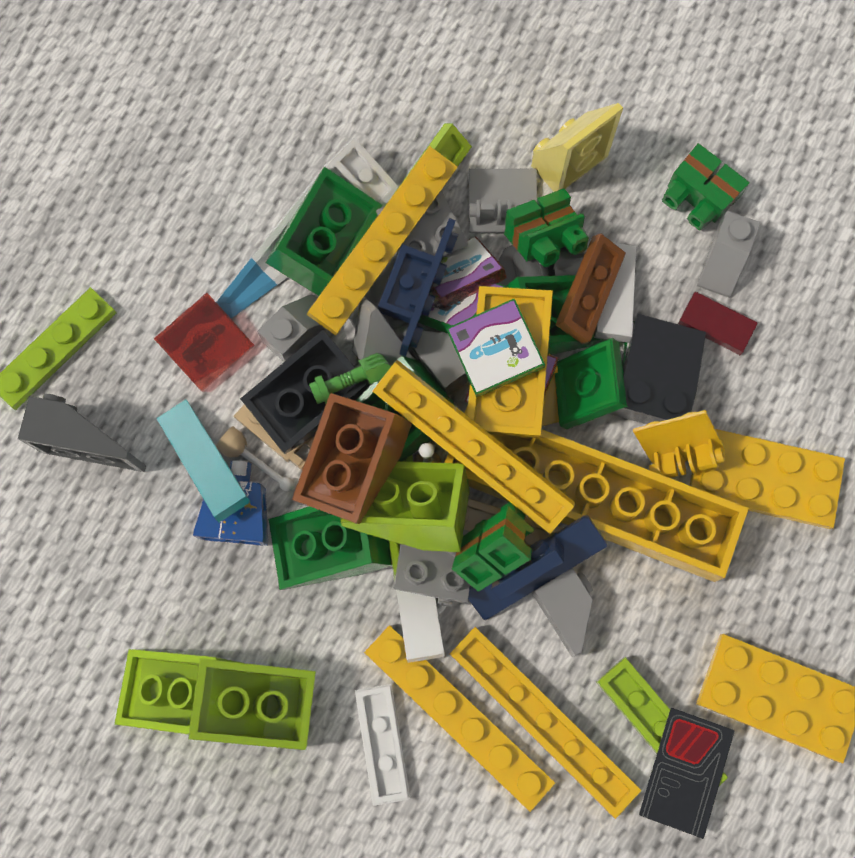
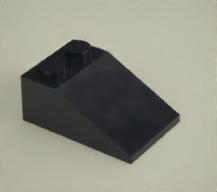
(661, 370)
(285, 400)

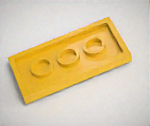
(517, 406)
(775, 479)
(780, 698)

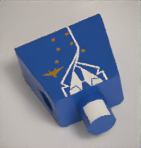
(244, 526)

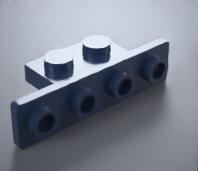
(410, 285)
(548, 561)

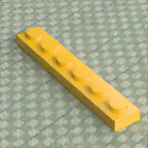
(382, 241)
(473, 447)
(461, 720)
(545, 723)

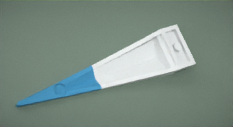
(257, 277)

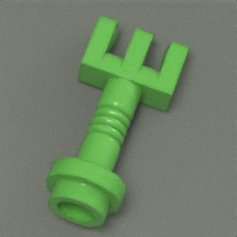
(371, 368)

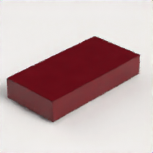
(719, 322)

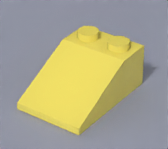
(576, 147)

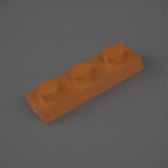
(590, 288)

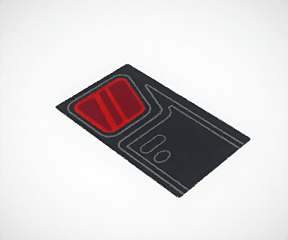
(687, 773)

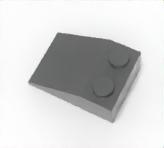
(61, 431)

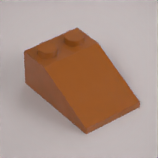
(350, 457)

